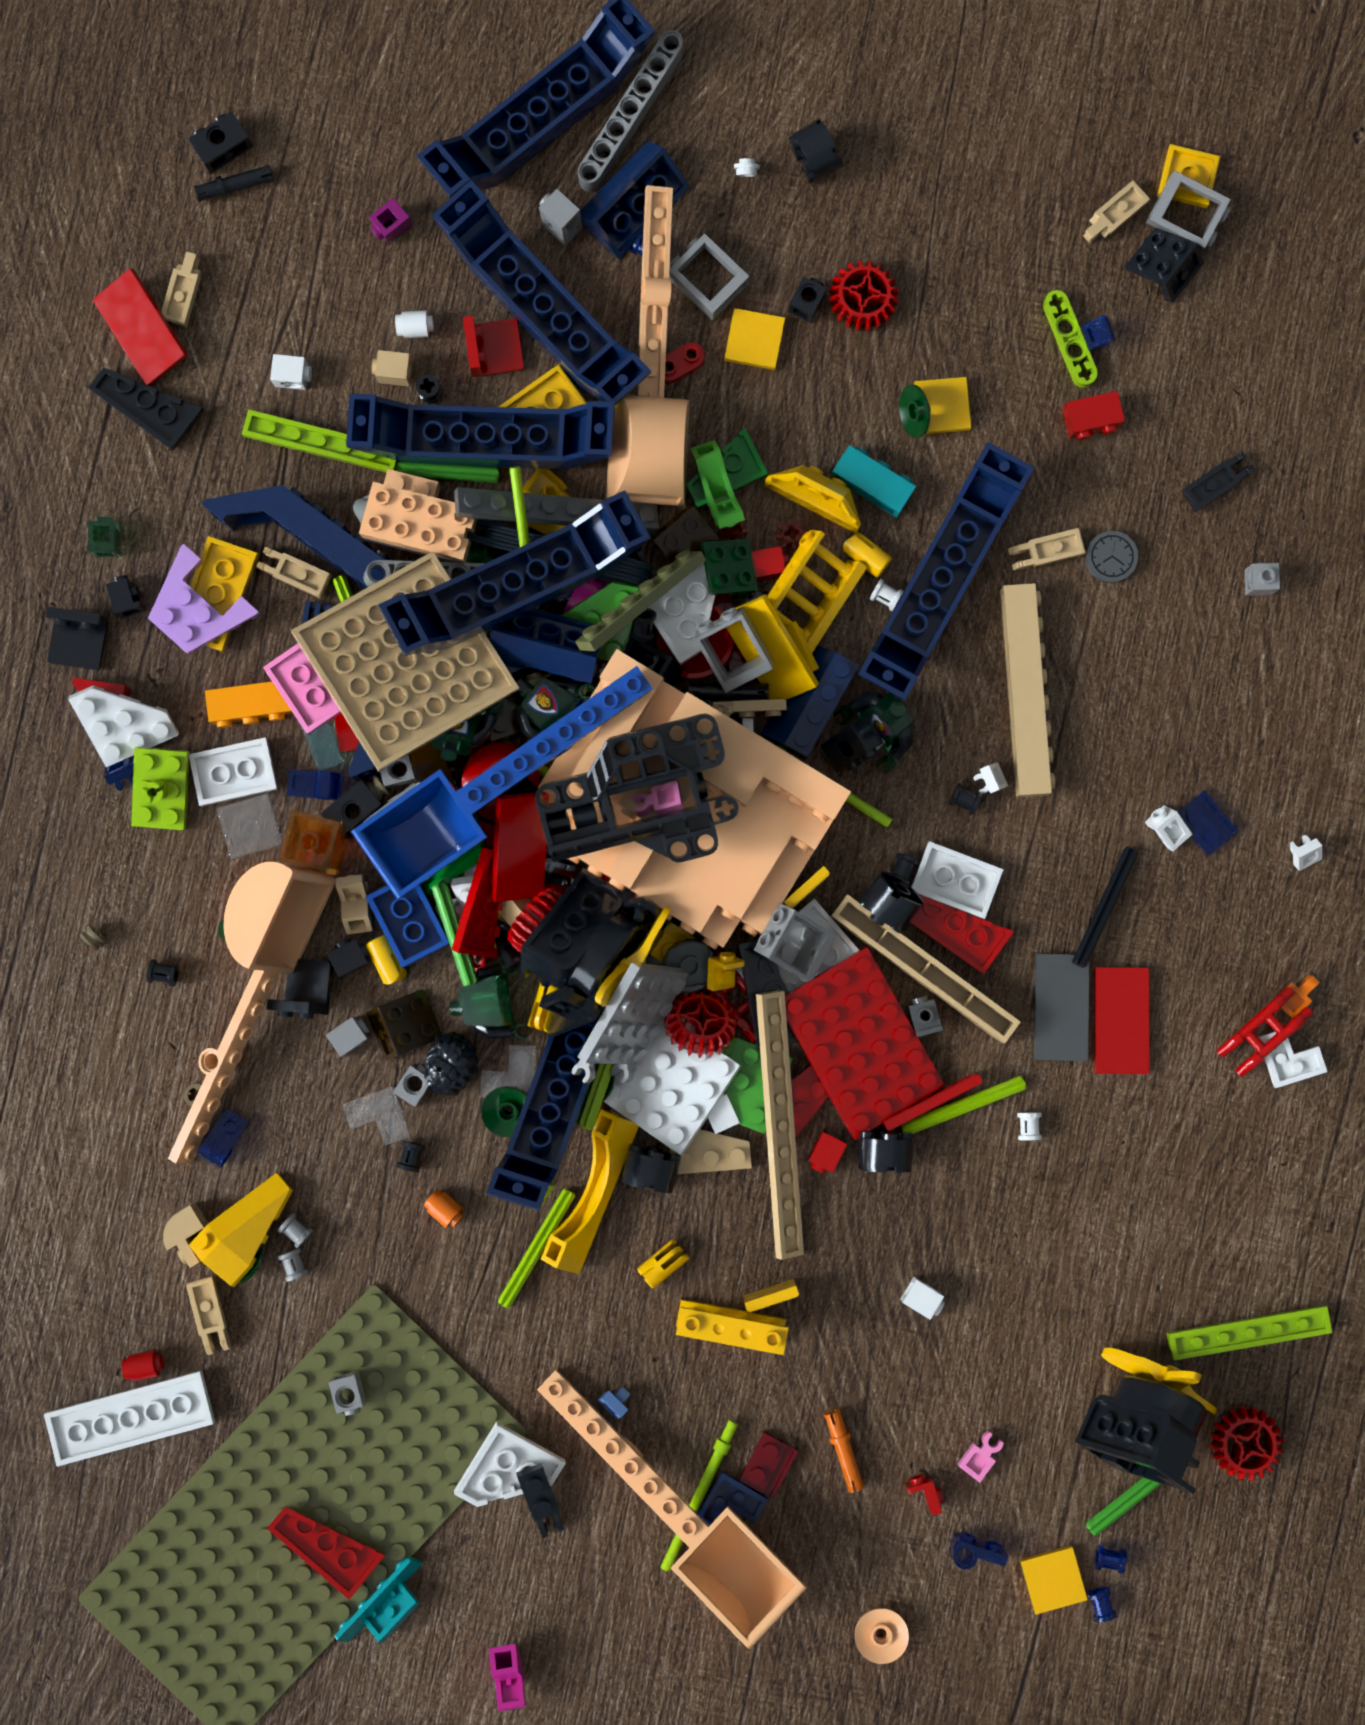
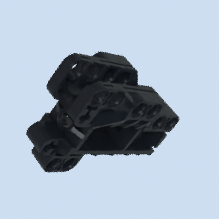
(652, 832)

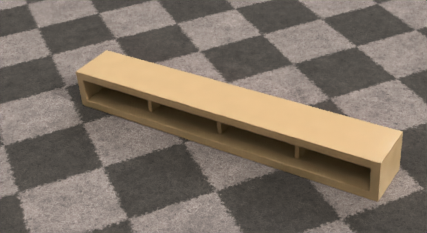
(1026, 690)
(926, 970)

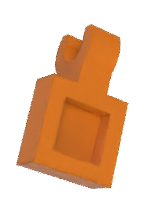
(1300, 998)

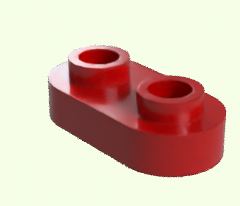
(682, 364)

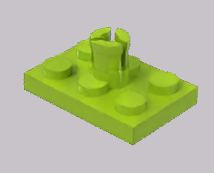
(160, 788)

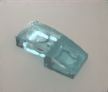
(324, 747)

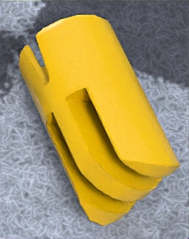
(864, 550)
(385, 960)
(539, 1017)
(655, 1268)

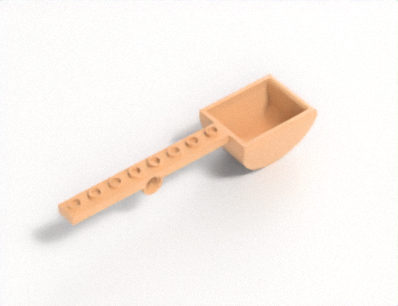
(648, 428)
(265, 931)
(724, 1561)

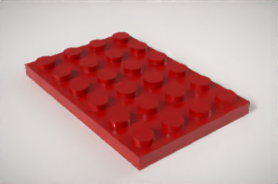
(860, 1043)

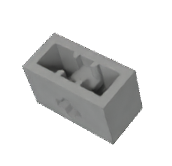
(560, 217)

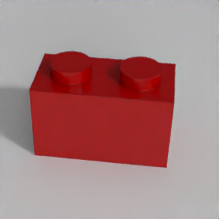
(1093, 416)

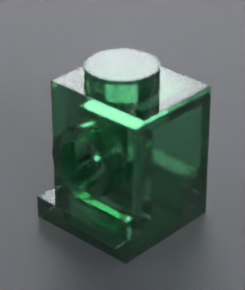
(97, 531)

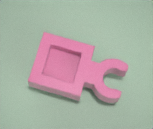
(664, 799)
(978, 1460)

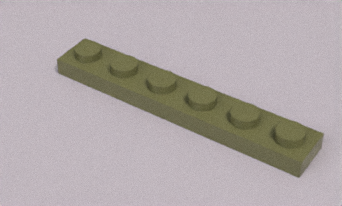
(636, 603)

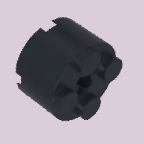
(815, 150)
(891, 902)
(885, 1151)
(651, 1168)

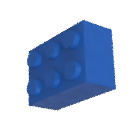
(409, 924)

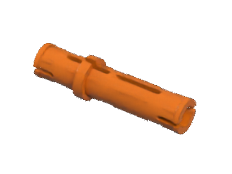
(840, 1439)

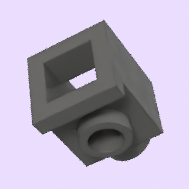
(924, 1027)

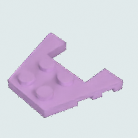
(186, 615)

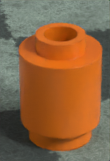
(444, 1209)

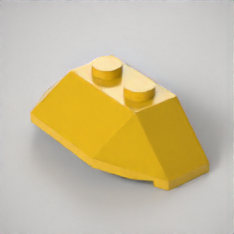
(818, 494)

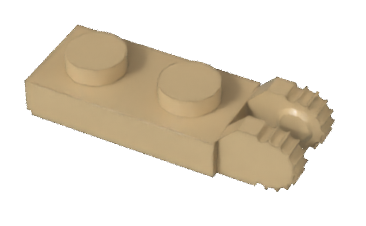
(1049, 549)
(296, 573)
(208, 1313)

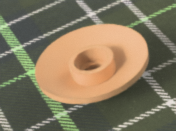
(885, 1648)

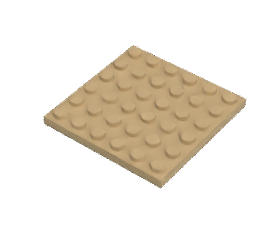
(394, 698)

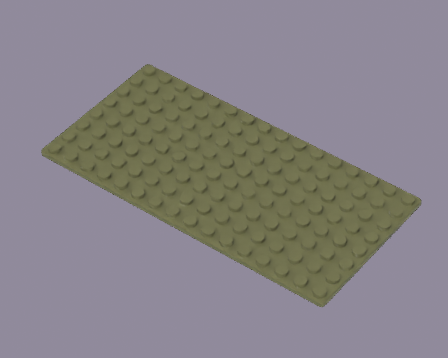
(223, 1601)

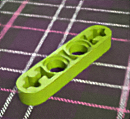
(1072, 338)

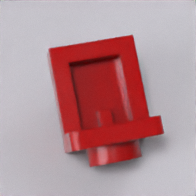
(933, 1495)

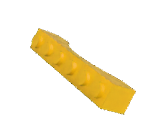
(572, 1240)

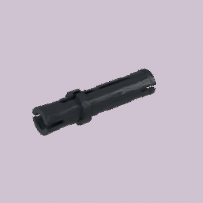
(233, 183)
(716, 692)

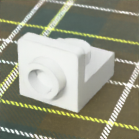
(1169, 827)

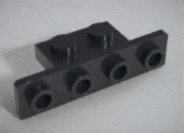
(569, 1009)

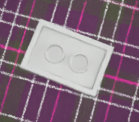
(233, 772)
(956, 880)

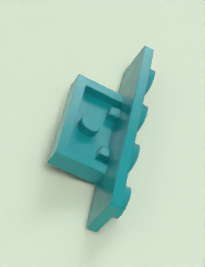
(386, 1607)

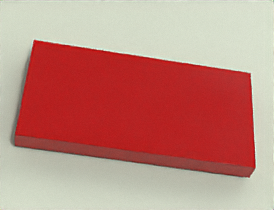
(140, 327)
(518, 848)
(1121, 1020)

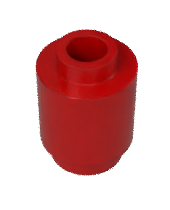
(142, 1366)

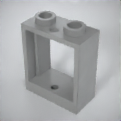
(1175, 179)
(726, 295)
(745, 672)
(818, 941)

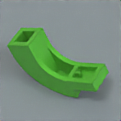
(716, 485)

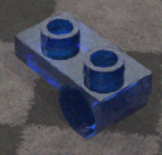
(314, 785)
(222, 1138)
(987, 1551)

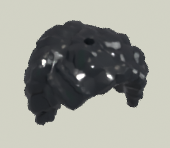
(458, 1064)

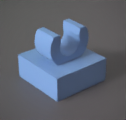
(613, 1402)

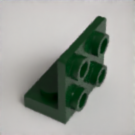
(729, 567)

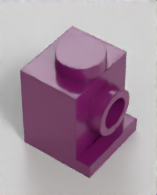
(389, 213)

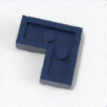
(735, 1494)

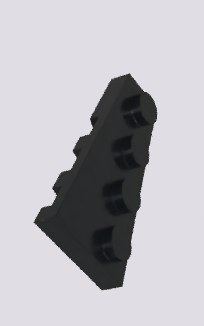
(156, 412)
(759, 977)

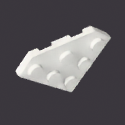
(682, 612)
(120, 723)
(496, 1463)

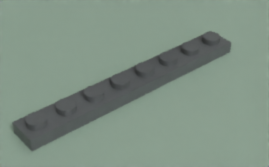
(539, 508)

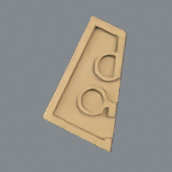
(715, 1153)

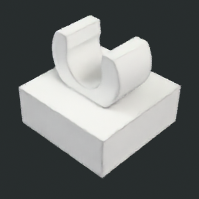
(993, 778)
(1306, 854)

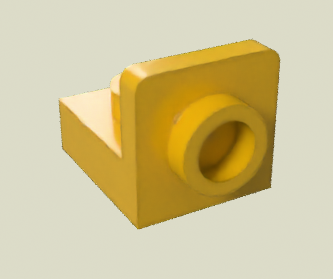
(722, 971)

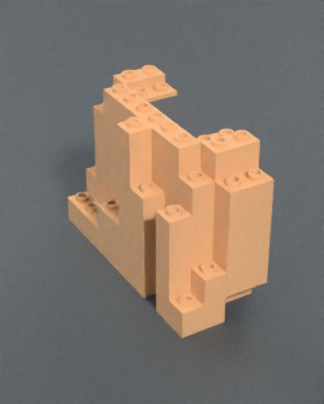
(759, 851)

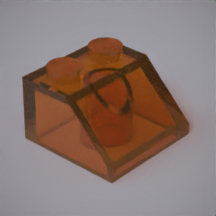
(313, 843)

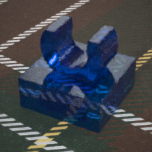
(1098, 333)
(119, 771)

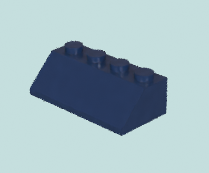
(617, 209)
(546, 643)
(809, 712)

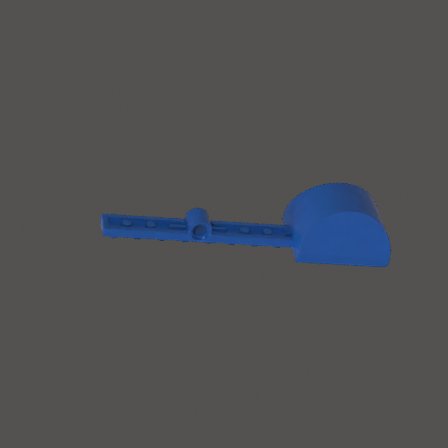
(437, 823)

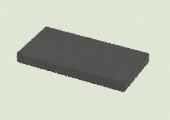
(1060, 1008)

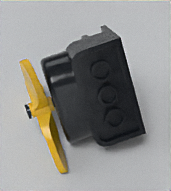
(587, 940)
(1148, 1422)

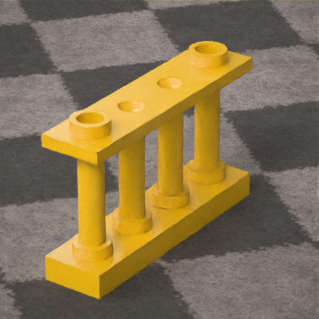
(834, 594)
(732, 1326)

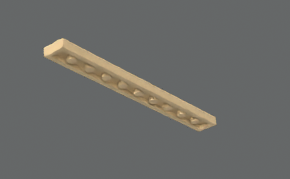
(780, 1124)

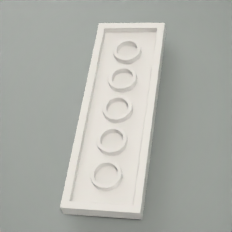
(129, 1418)

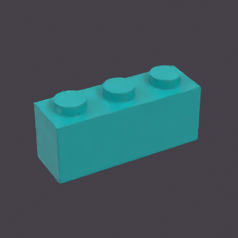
(874, 480)

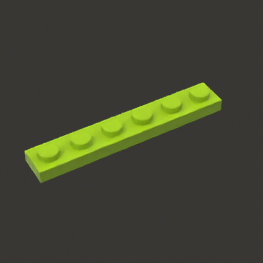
(310, 440)
(1249, 1332)

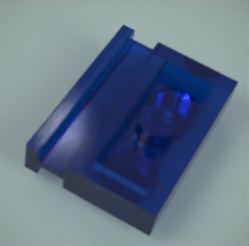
(1207, 823)

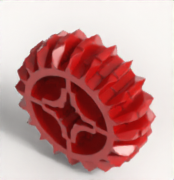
(853, 294)
(532, 916)
(715, 1018)
(1243, 1452)

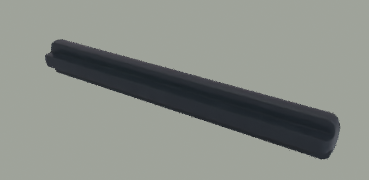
(1105, 907)

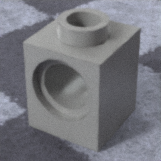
(1262, 579)
(389, 778)
(349, 1036)
(404, 1090)
(352, 1381)

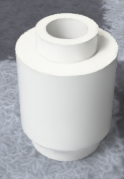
(414, 324)

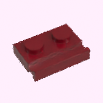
(768, 1465)

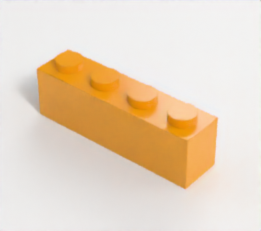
(245, 704)

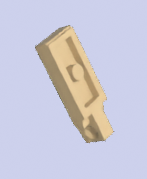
(1116, 211)
(182, 291)
(749, 707)

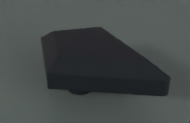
(641, 909)

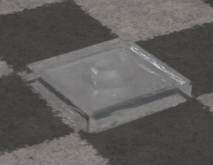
(249, 826)

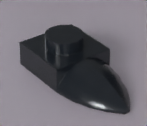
(507, 952)

